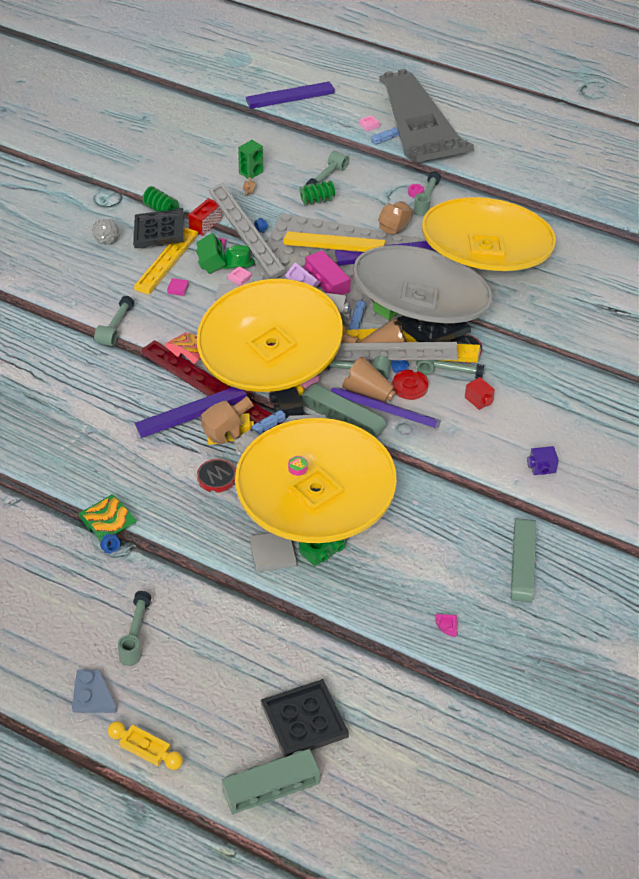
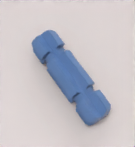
(386, 135)
(357, 315)
(269, 422)

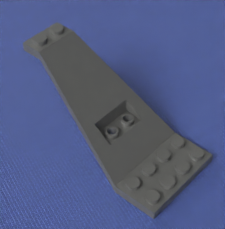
(420, 123)

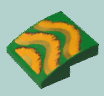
(107, 517)

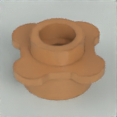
(248, 186)

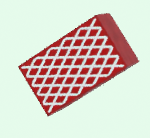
(205, 217)

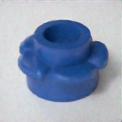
(261, 225)
(399, 365)
(113, 547)

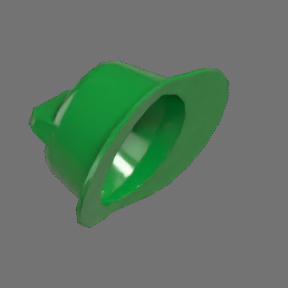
(238, 257)

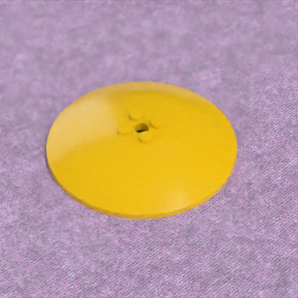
(488, 234)
(278, 311)
(343, 462)

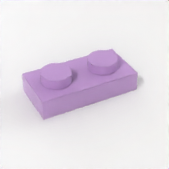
(297, 273)

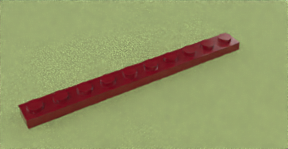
(195, 376)

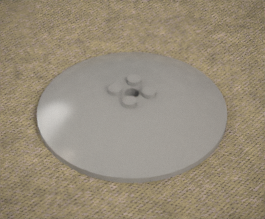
(422, 284)

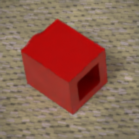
(479, 393)

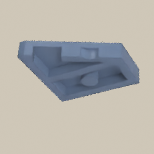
(91, 693)

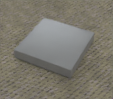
(271, 552)

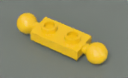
(145, 745)

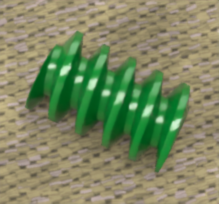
(317, 191)
(159, 200)

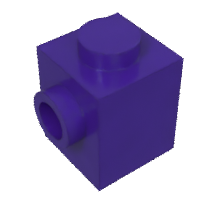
(543, 460)

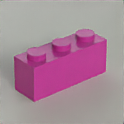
(326, 271)

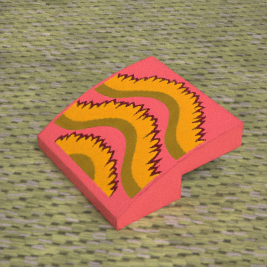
(186, 345)

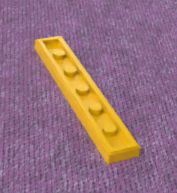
(331, 241)
(164, 263)

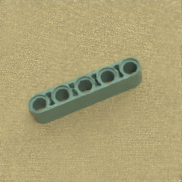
(335, 406)
(523, 560)

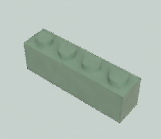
(270, 781)

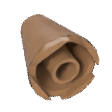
(386, 334)
(368, 381)

